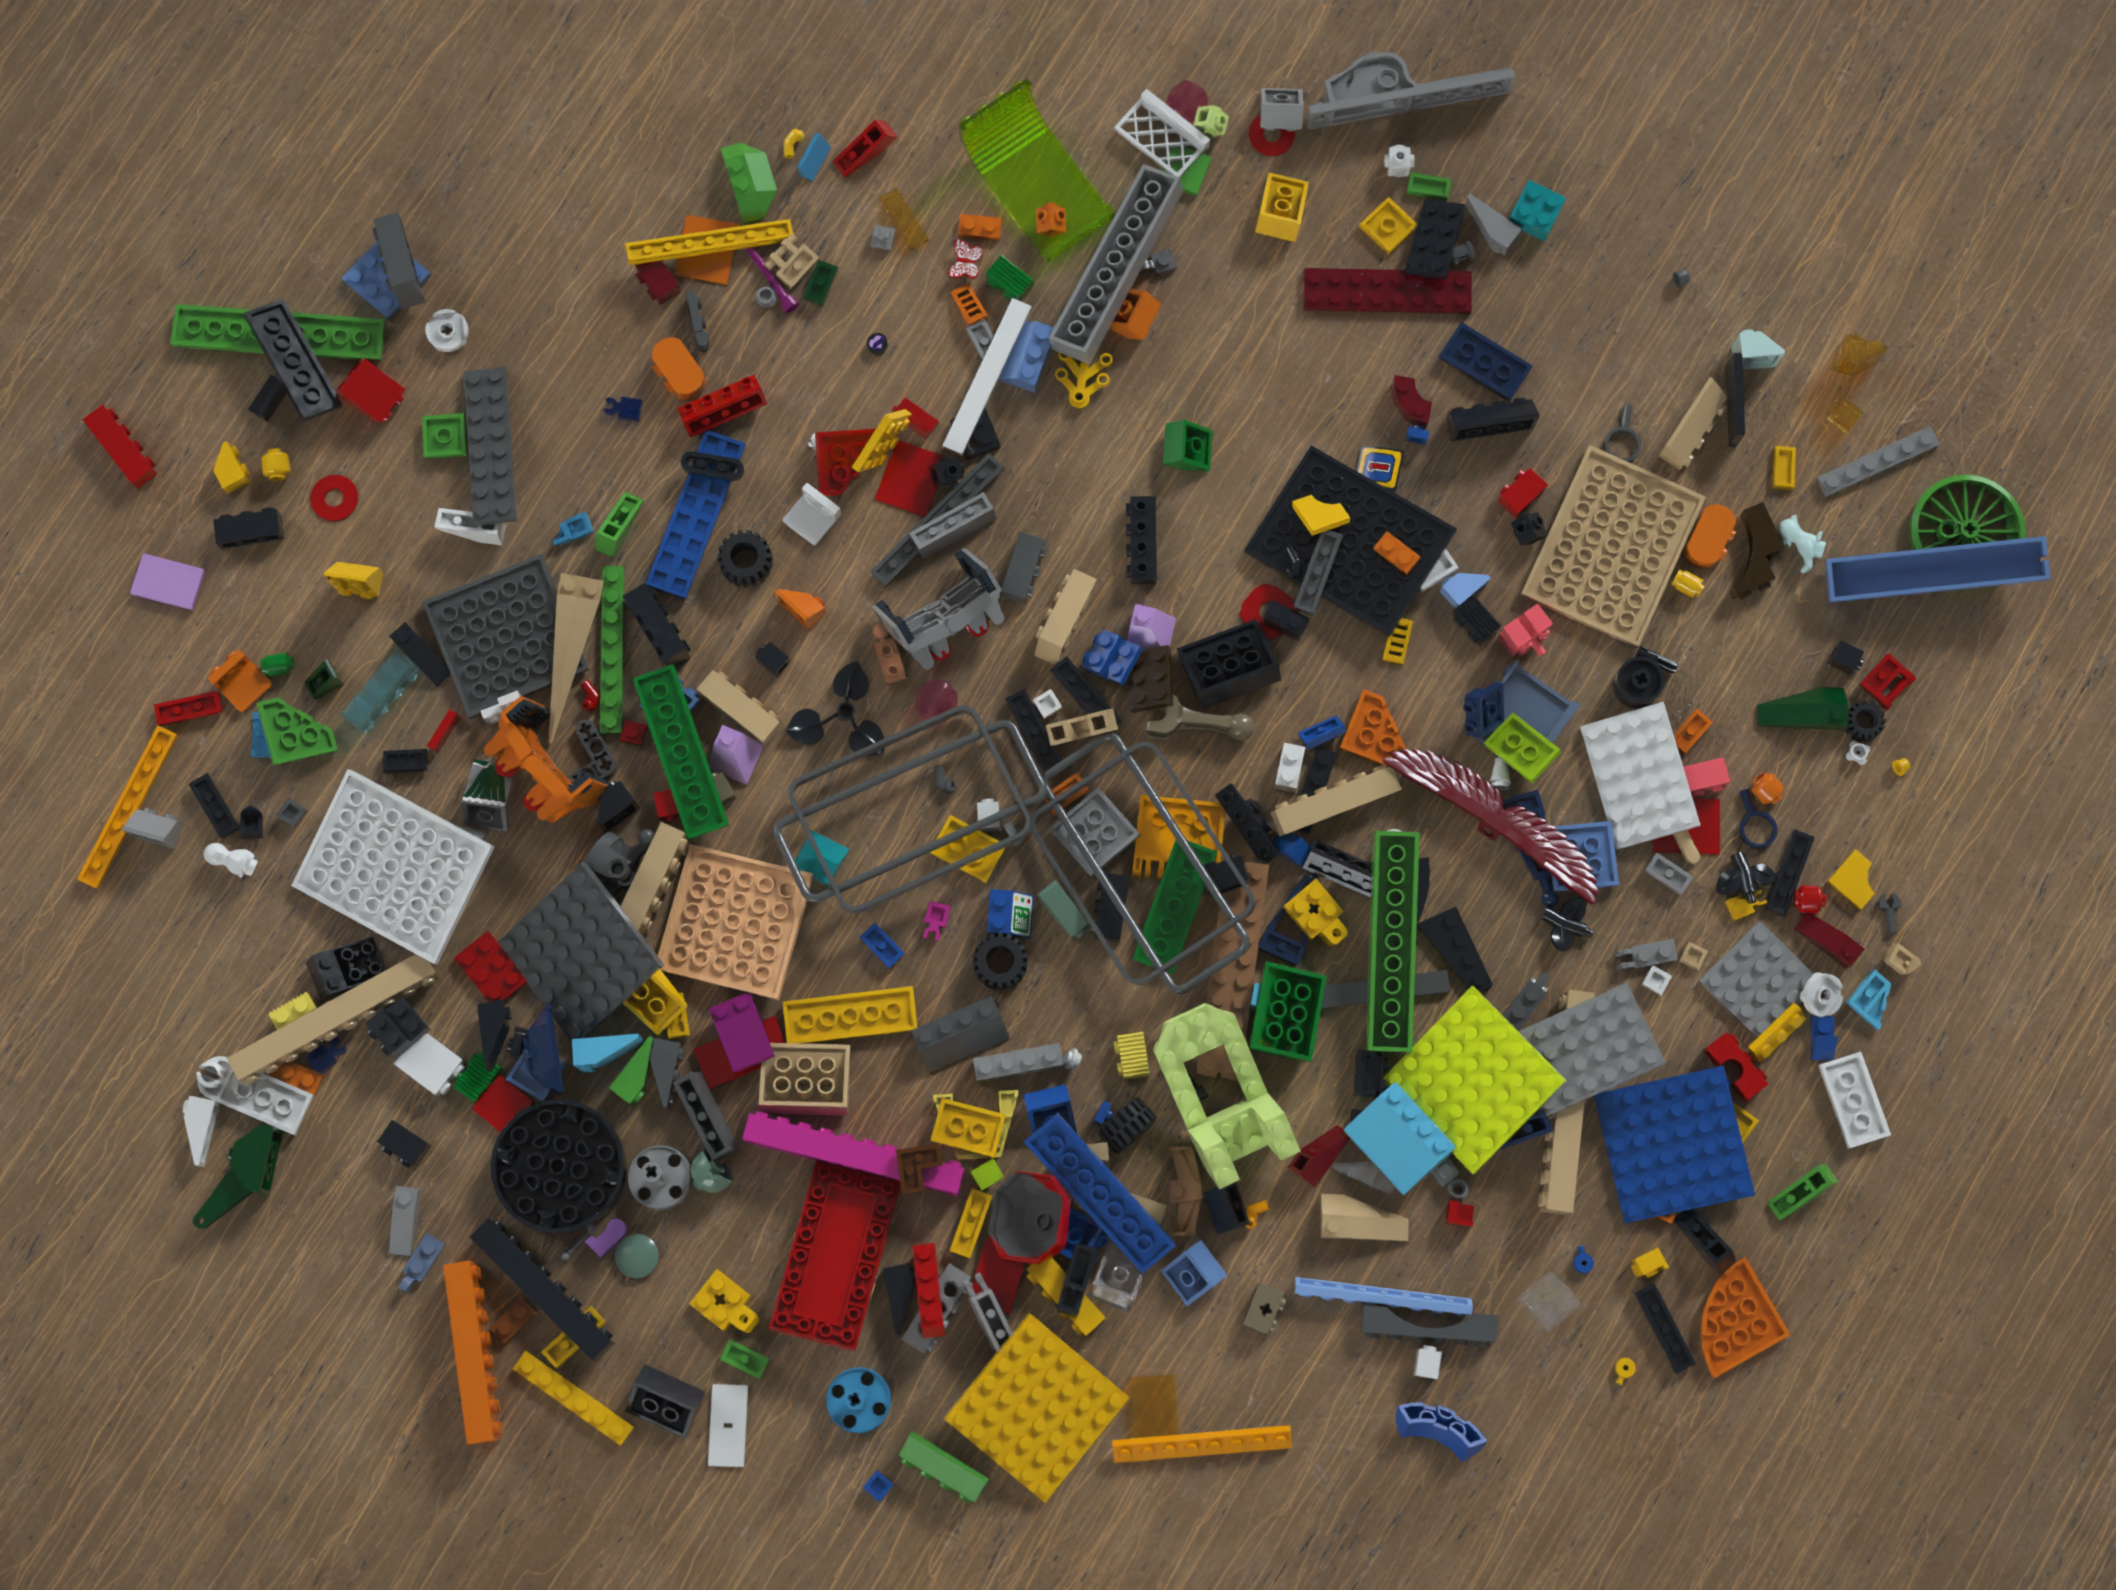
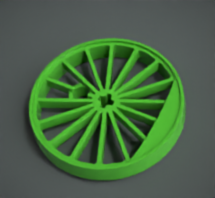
(2013, 516)

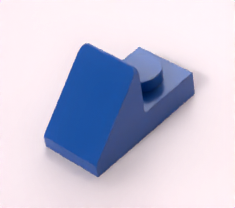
(1822, 1038)

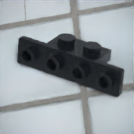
(1250, 823)

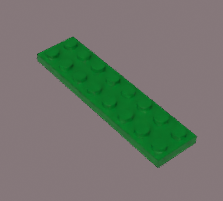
(681, 752)

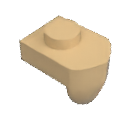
(1902, 960)

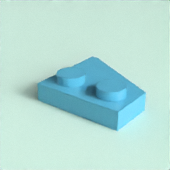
(1870, 998)

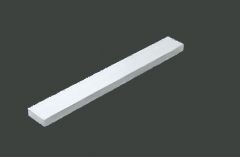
(987, 377)

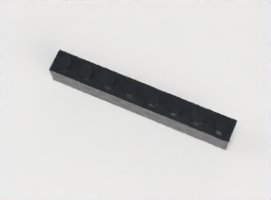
(542, 1290)

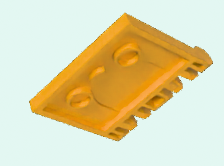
(1157, 839)

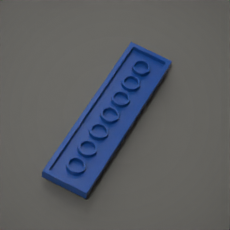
(1100, 1193)

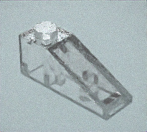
(1366, 1174)

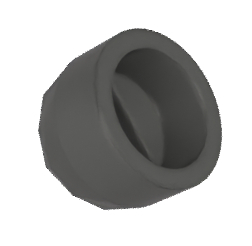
(1680, 278)

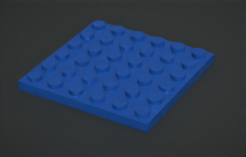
(1674, 1144)

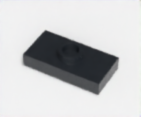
(405, 761)

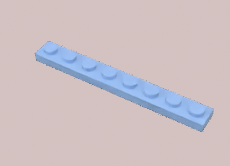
(1376, 1295)

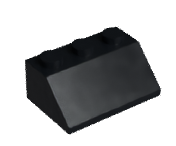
(664, 1401)

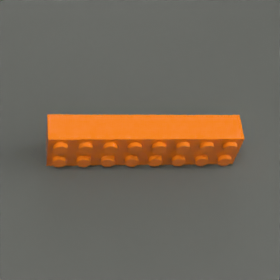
(472, 1352)

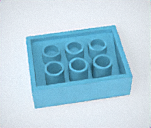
(1399, 1138)

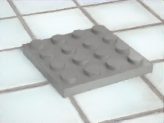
(1757, 979)

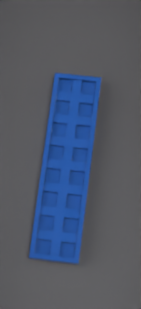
(693, 521)

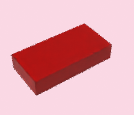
(443, 731)

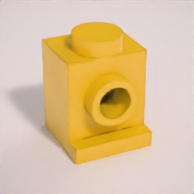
(1649, 1263)

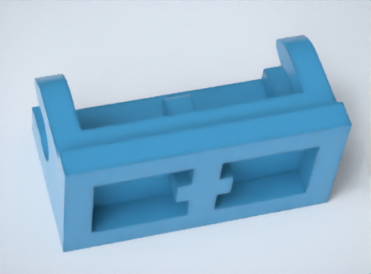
(259, 743)

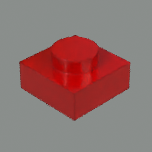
(633, 733)

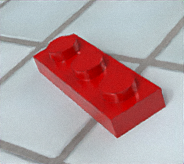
(188, 708)

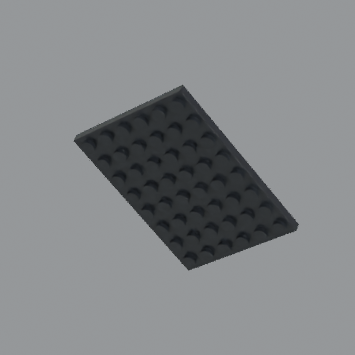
(1360, 577)

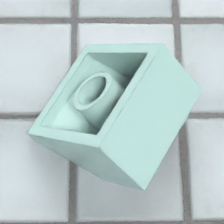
(1757, 350)

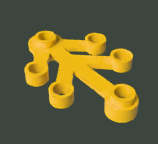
(1083, 373)

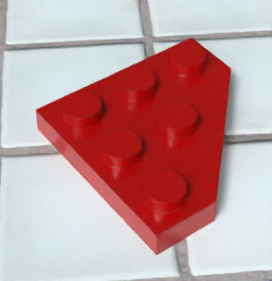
(835, 457)

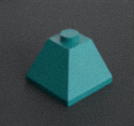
(832, 852)

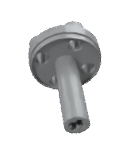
(664, 1182)

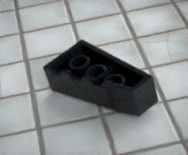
(656, 626)

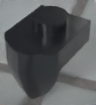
(251, 823)
(514, 1044)

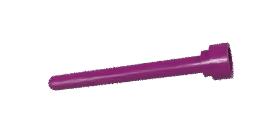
(788, 302)

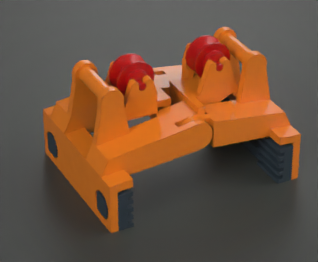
(518, 748)

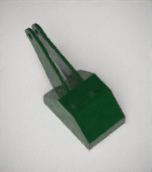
(251, 1171)

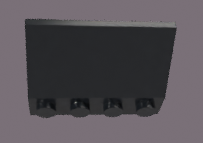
(1229, 664)

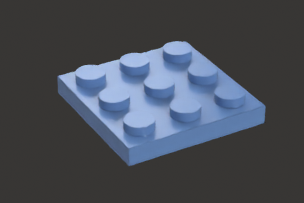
(369, 282)
(1597, 844)

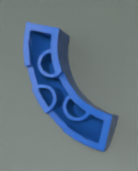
(1441, 1425)

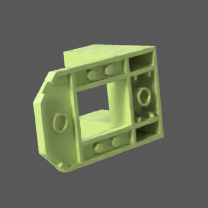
(1236, 1129)

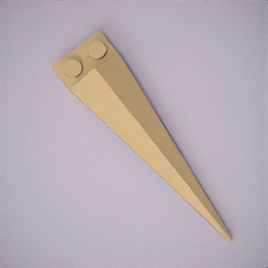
(575, 612)

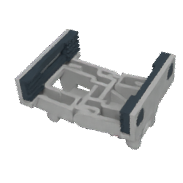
(964, 605)

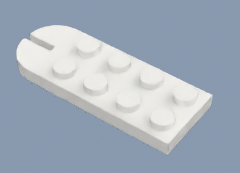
(264, 1099)

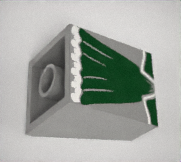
(488, 797)

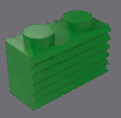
(1008, 279)
(476, 1078)

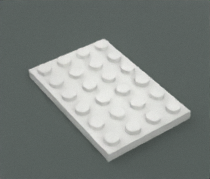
(1640, 775)

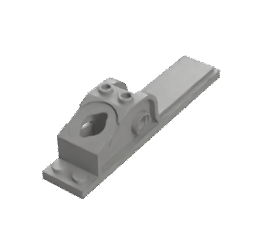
(1382, 87)

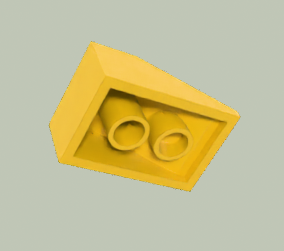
(1282, 207)
(656, 1002)

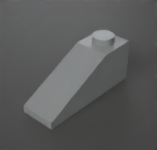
(1495, 228)
(404, 1220)

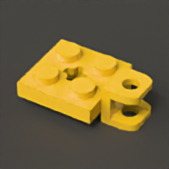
(1325, 921)
(734, 1309)

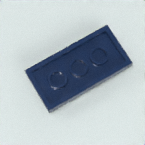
(1485, 361)

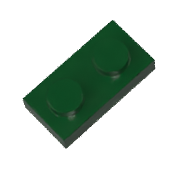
(820, 283)

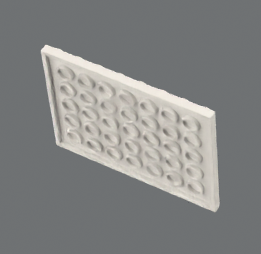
(393, 866)

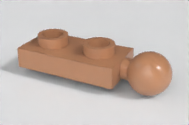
(888, 655)

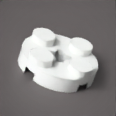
(455, 339)
(1812, 990)

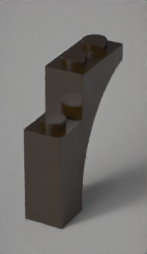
(1763, 545)

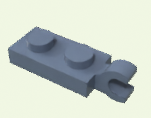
(421, 1261)

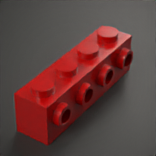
(722, 406)

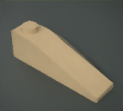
(1353, 1219)

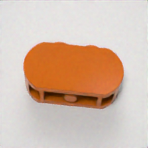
(678, 369)
(1710, 536)

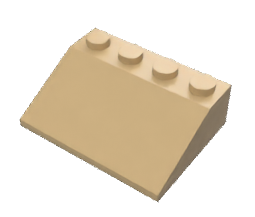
(806, 1080)

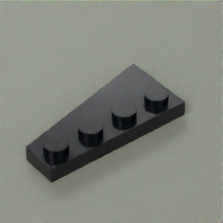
(1456, 947)

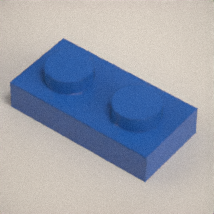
(1322, 732)
(882, 945)

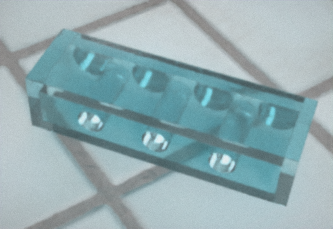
(380, 692)

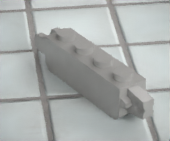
(988, 1313)

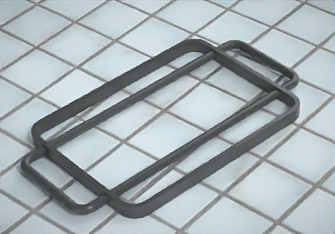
(983, 732)
(1234, 921)

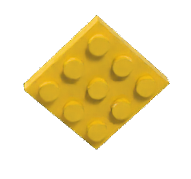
(882, 440)

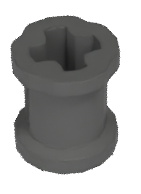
(1463, 252)

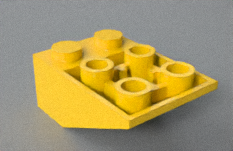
(355, 579)

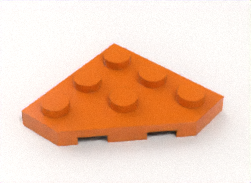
(1372, 730)

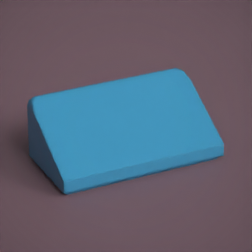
(813, 157)

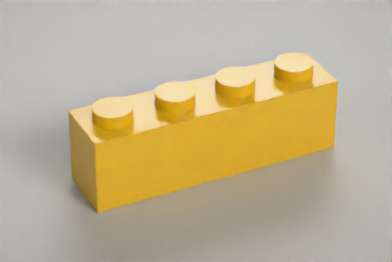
(1051, 1279)

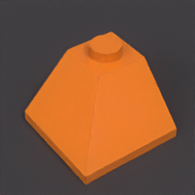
(801, 606)

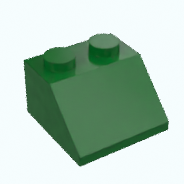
(1187, 446)

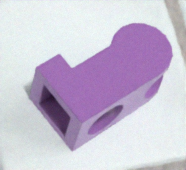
(614, 1233)

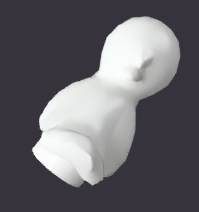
(237, 861)

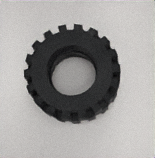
(748, 575)
(1003, 980)
(1127, 1125)

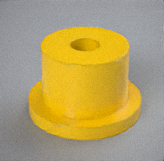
(1901, 766)

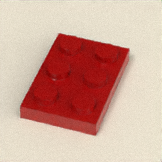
(491, 968)

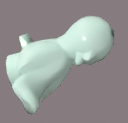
(1807, 544)

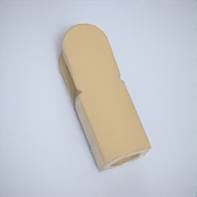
(1687, 847)

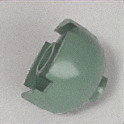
(710, 1174)

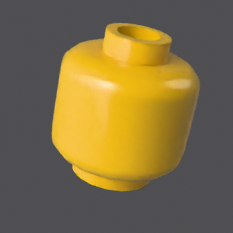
(275, 465)

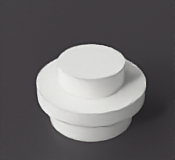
(1072, 1059)

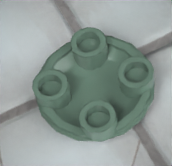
(636, 1256)

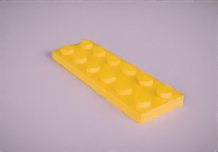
(850, 1015)

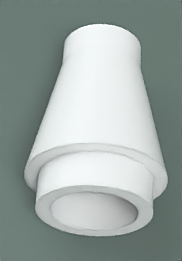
(1500, 775)

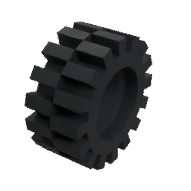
(1877, 721)

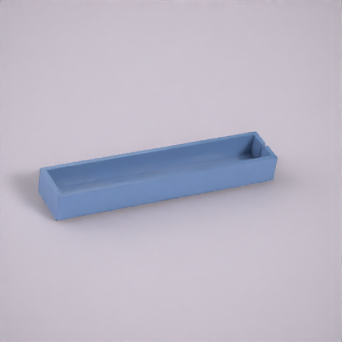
(1937, 569)

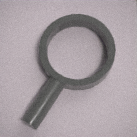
(1625, 422)

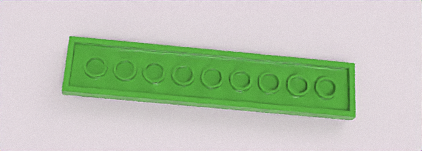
(326, 334)

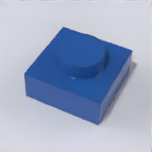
(1417, 435)
(1104, 1113)
(878, 1486)

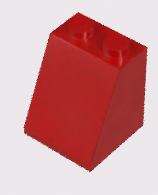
(370, 391)

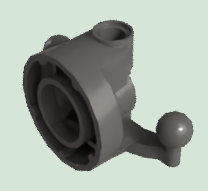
(615, 860)

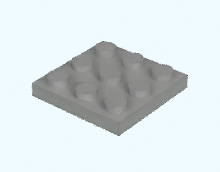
(1101, 828)

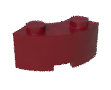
(1408, 401)

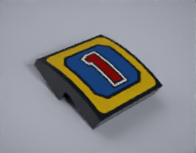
(1381, 465)

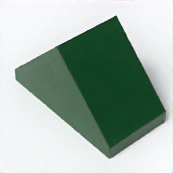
(323, 680)

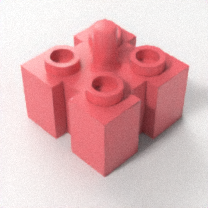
(1525, 632)

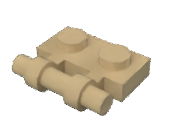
(796, 266)

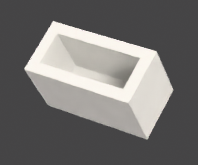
(1289, 767)

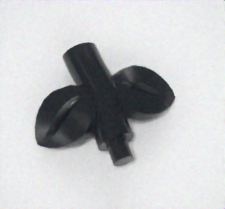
(1744, 878)
(1567, 923)

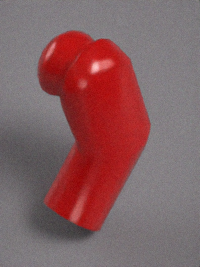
(592, 696)

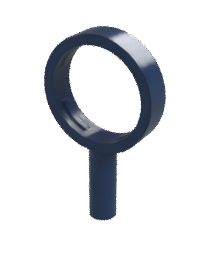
(1751, 812)

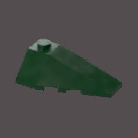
(1814, 709)

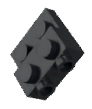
(397, 1027)

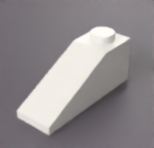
(462, 525)
(200, 1122)

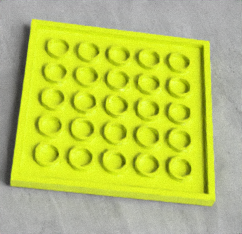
(1475, 1078)

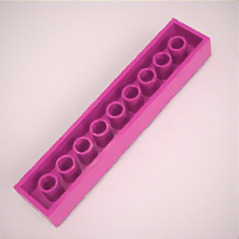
(843, 1151)

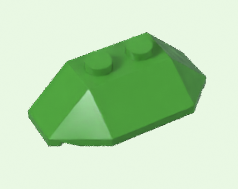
(750, 180)

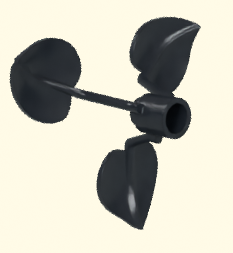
(853, 684)

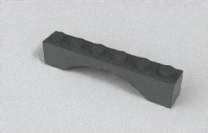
(1380, 1320)

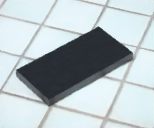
(1735, 399)

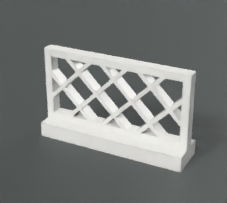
(1176, 124)

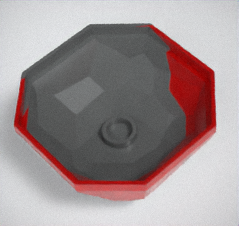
(1029, 1218)

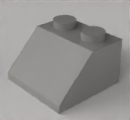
(1281, 109)
(154, 828)

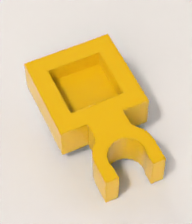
(1739, 906)

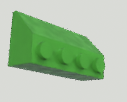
(944, 1467)

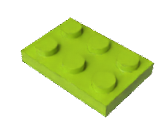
(1522, 747)

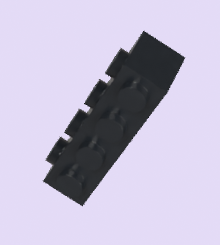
(1142, 544)

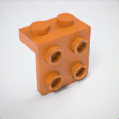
(240, 680)

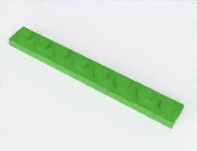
(612, 650)

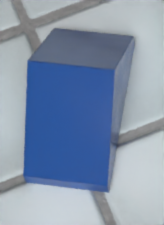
(1292, 848)

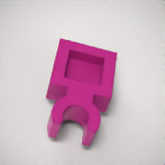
(937, 917)

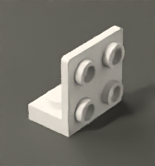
(812, 515)

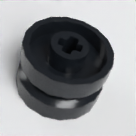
(1641, 670)

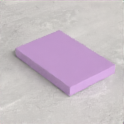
(167, 582)

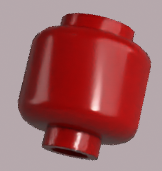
(1809, 899)

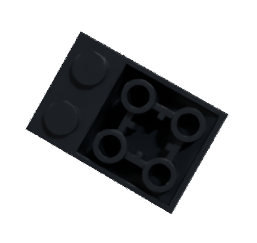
(344, 968)

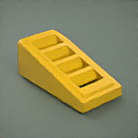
(1393, 658)

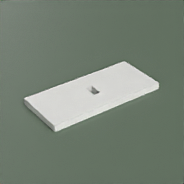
(728, 1444)

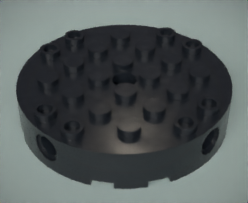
(591, 1172)

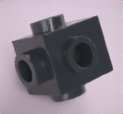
(947, 471)
(1529, 528)

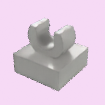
(883, 237)

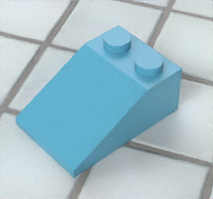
(600, 1051)

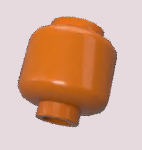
(1767, 788)

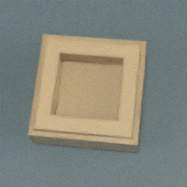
(1693, 956)

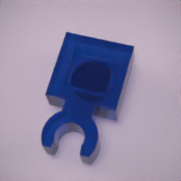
(627, 408)
(324, 1058)

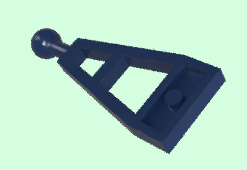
(1533, 803)
(1280, 945)

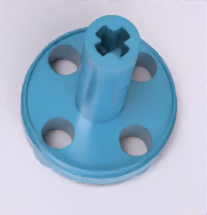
(869, 1395)

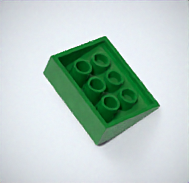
(1287, 1012)

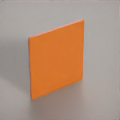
(705, 267)

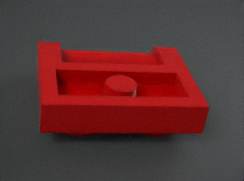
(1881, 676)

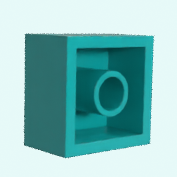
(1537, 210)

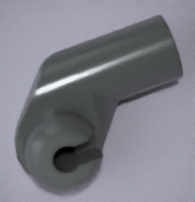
(943, 782)

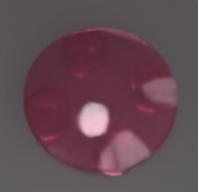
(1186, 99)
(935, 698)

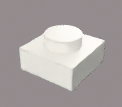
(1047, 704)
(1656, 980)

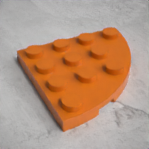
(1738, 1320)

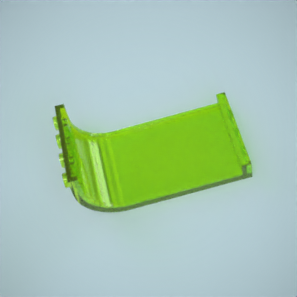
(1031, 168)

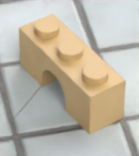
(1081, 727)

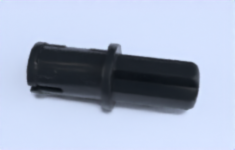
(1665, 663)

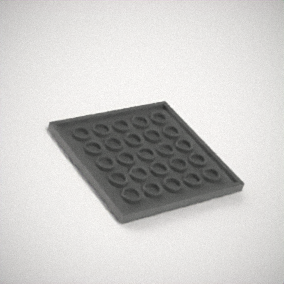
(499, 634)
(580, 953)

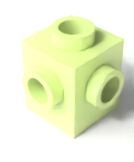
(1211, 121)

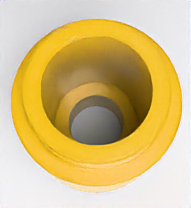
(1688, 583)

